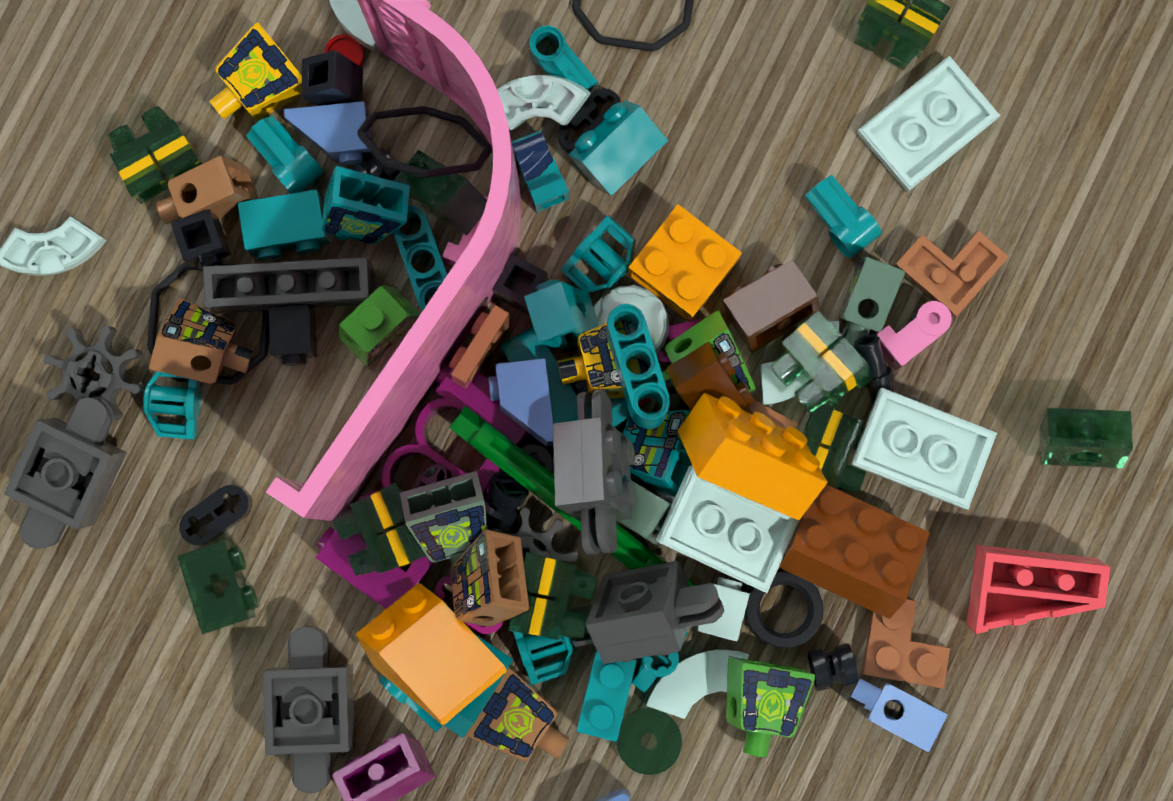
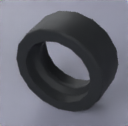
(796, 637)

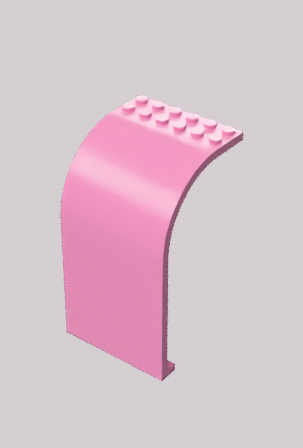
(444, 60)

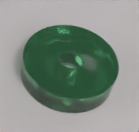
(654, 759)

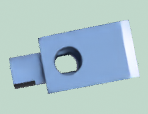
(918, 722)

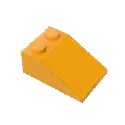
(430, 654)

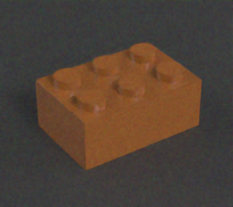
(856, 551)

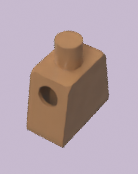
(212, 186)

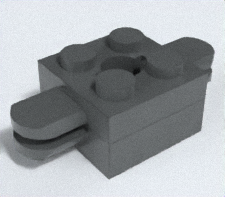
(66, 472)
(594, 472)
(646, 612)
(309, 709)

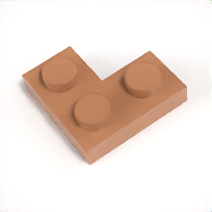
(955, 279)
(487, 336)
(895, 657)

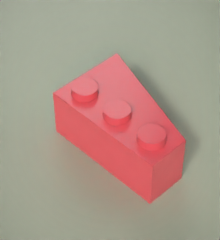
(1032, 585)

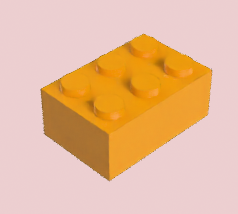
(751, 456)

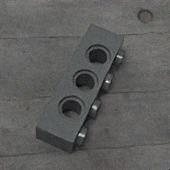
(287, 284)

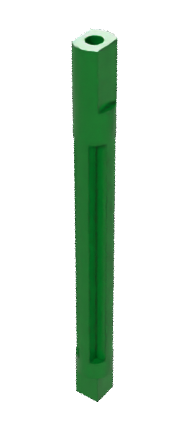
(539, 481)

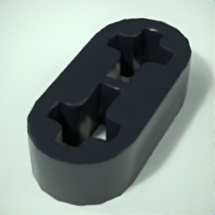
(584, 116)
(210, 507)

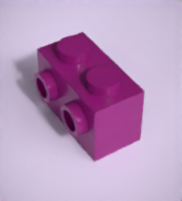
(385, 772)

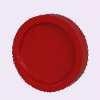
(346, 46)

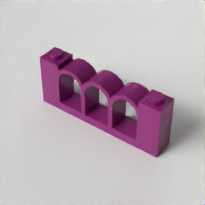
(392, 585)

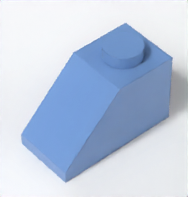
(333, 130)
(525, 396)

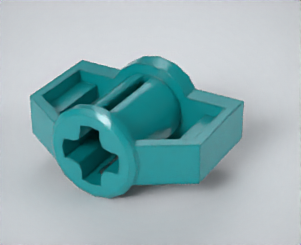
(601, 256)
(173, 401)
(537, 647)
(655, 667)

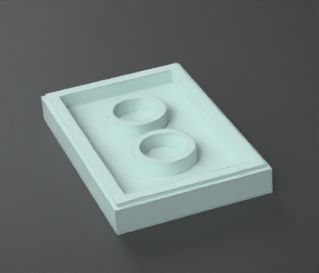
(928, 124)
(923, 449)
(727, 531)

